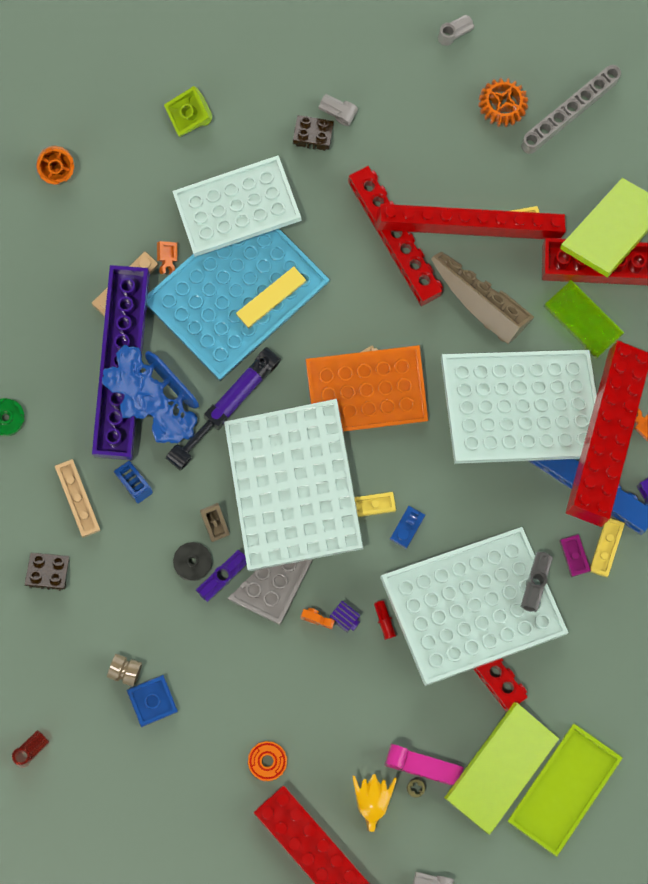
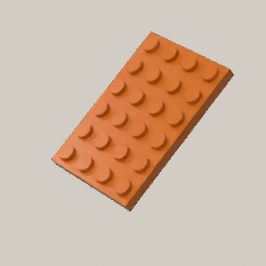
(371, 386)

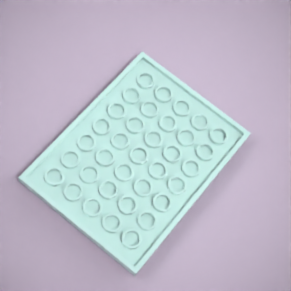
(518, 404)
(467, 606)

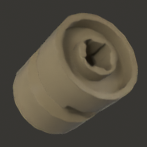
(124, 670)

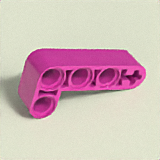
(422, 765)

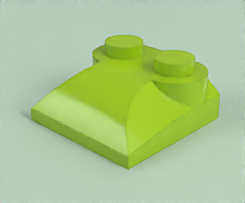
(188, 111)

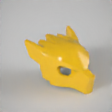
(373, 799)

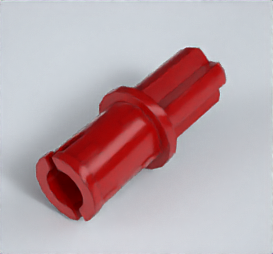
(384, 620)

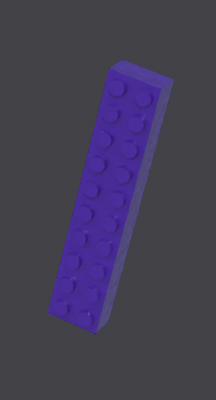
(122, 326)

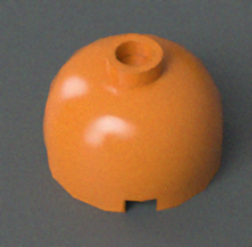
(55, 164)

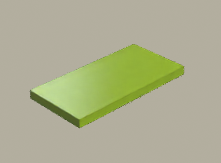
(610, 229)
(501, 768)
(564, 789)

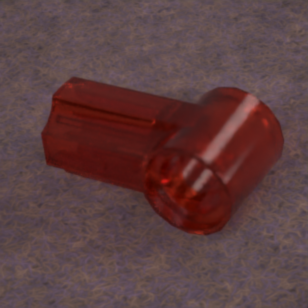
(31, 747)

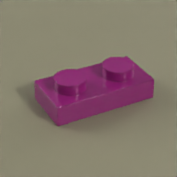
(574, 555)

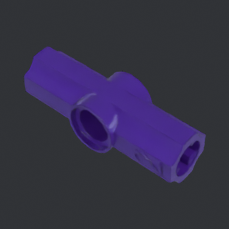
(213, 585)

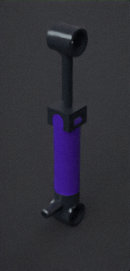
(227, 404)

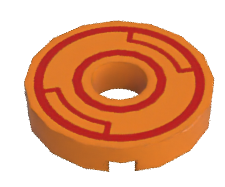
(267, 749)

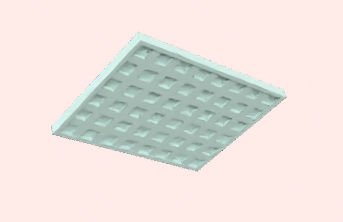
(293, 485)

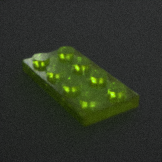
(583, 319)

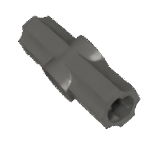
(539, 571)

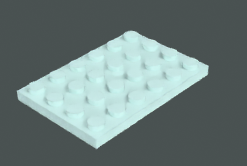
(236, 206)

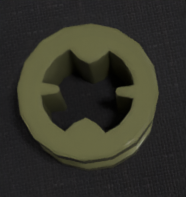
(412, 793)

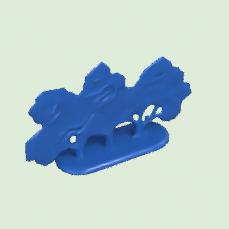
(146, 396)

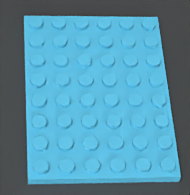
(207, 290)

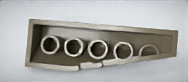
(493, 309)

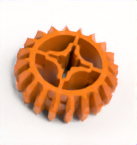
(515, 110)

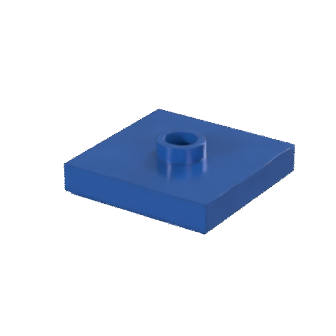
(152, 701)

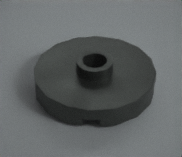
(192, 571)

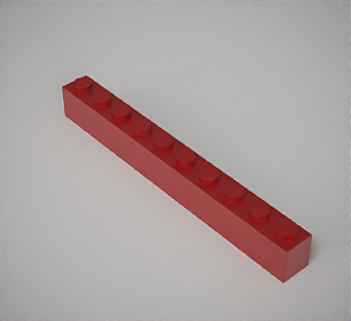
(470, 221)

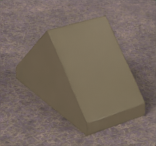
(214, 522)

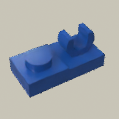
(407, 527)

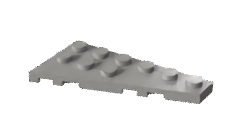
(271, 590)

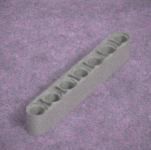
(568, 116)

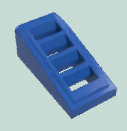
(139, 492)

